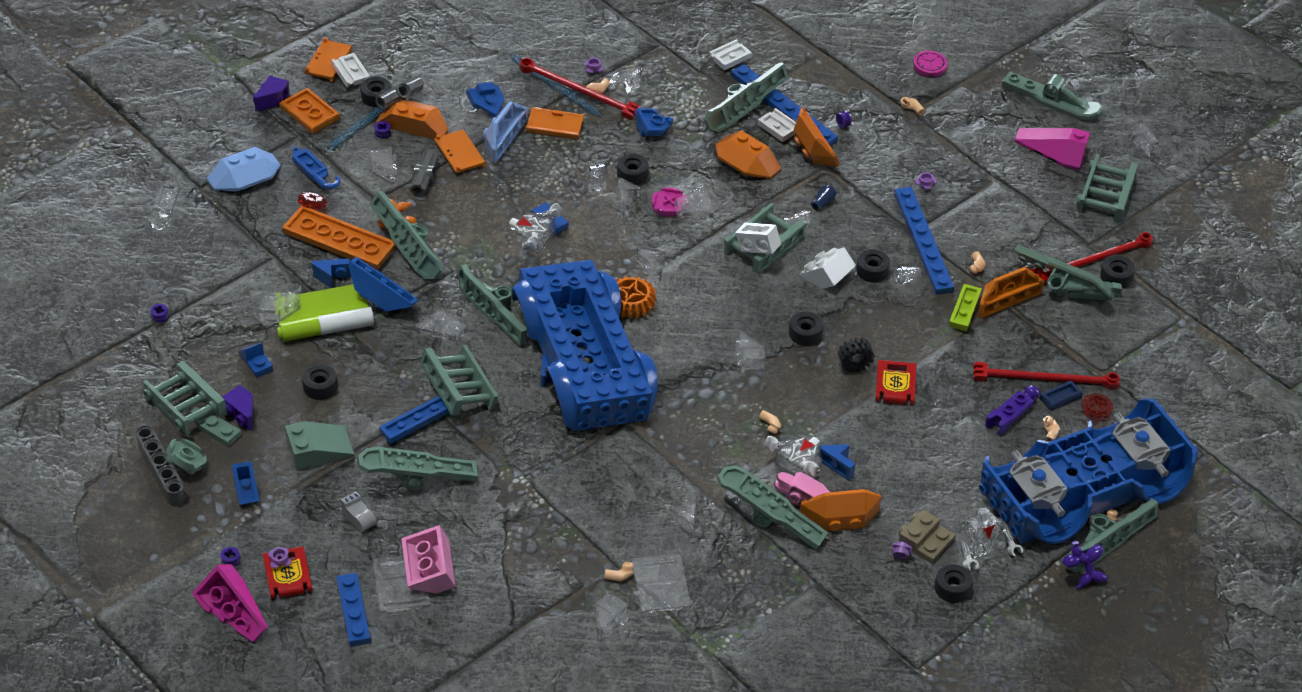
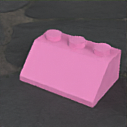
(428, 561)

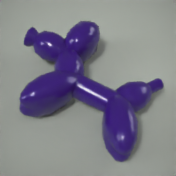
(1091, 556)

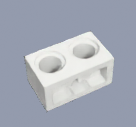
(758, 238)

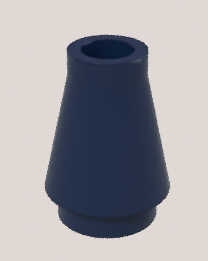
(825, 195)

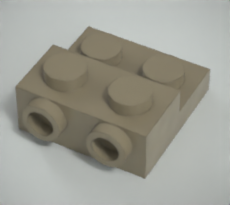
(926, 536)

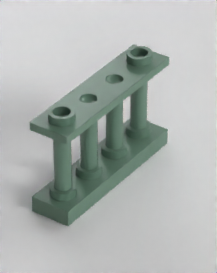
(1120, 197)
(788, 238)
(195, 384)
(449, 390)

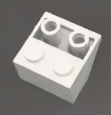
(828, 268)

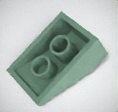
(317, 443)

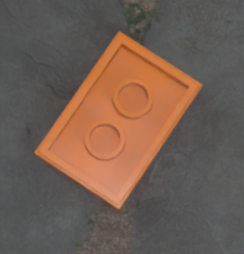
(309, 110)

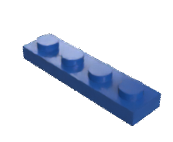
(414, 419)
(353, 609)

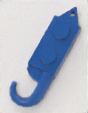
(313, 168)

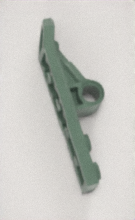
(1054, 96)
(744, 98)
(408, 237)
(1070, 277)
(492, 303)
(415, 465)
(770, 505)
(1113, 534)

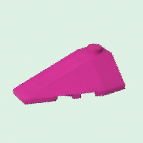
(1061, 144)
(230, 600)

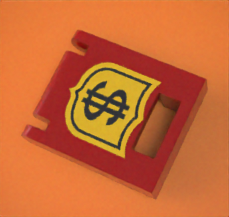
(895, 384)
(290, 578)

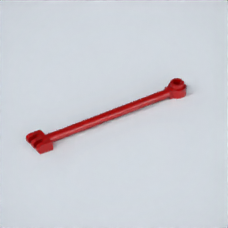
(628, 111)
(1143, 241)
(981, 372)

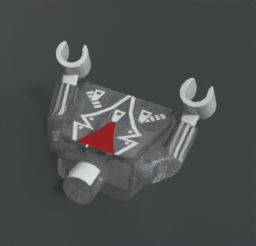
(535, 228)
(796, 455)
(985, 535)

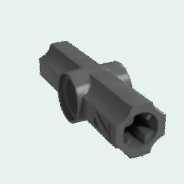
(406, 90)
(424, 172)

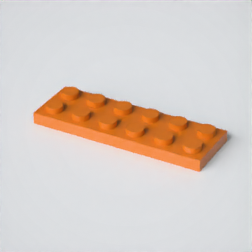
(339, 237)

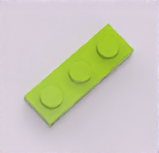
(965, 307)

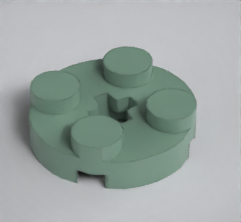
(185, 455)

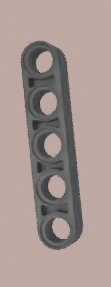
(162, 470)

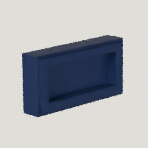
(1060, 395)

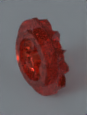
(312, 200)
(1103, 403)

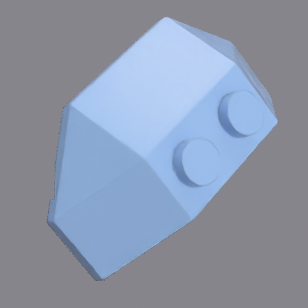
(504, 129)
(243, 170)

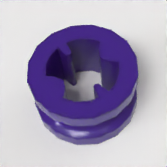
(843, 119)
(382, 129)
(155, 313)
(230, 551)

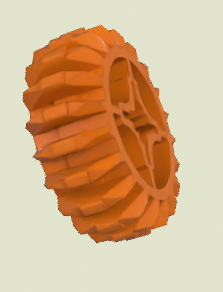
(637, 297)

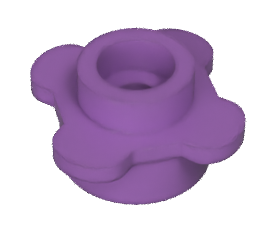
(593, 65)
(926, 180)
(901, 550)
(275, 554)

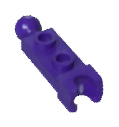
(1012, 409)

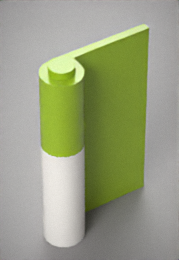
(326, 313)

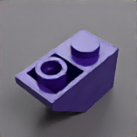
(271, 93)
(240, 406)

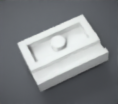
(730, 54)
(350, 69)
(778, 125)

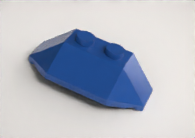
(379, 288)

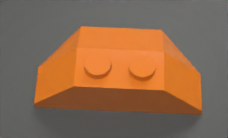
(415, 119)
(813, 141)
(747, 155)
(1009, 290)
(842, 509)

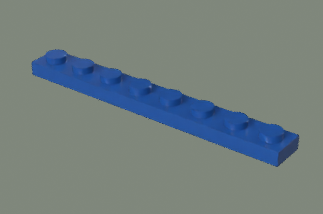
(777, 100)
(923, 240)

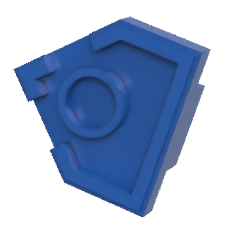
(486, 97)
(651, 123)

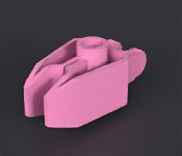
(798, 487)

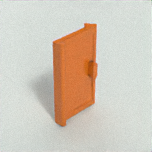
(320, 63)
(555, 123)
(459, 151)

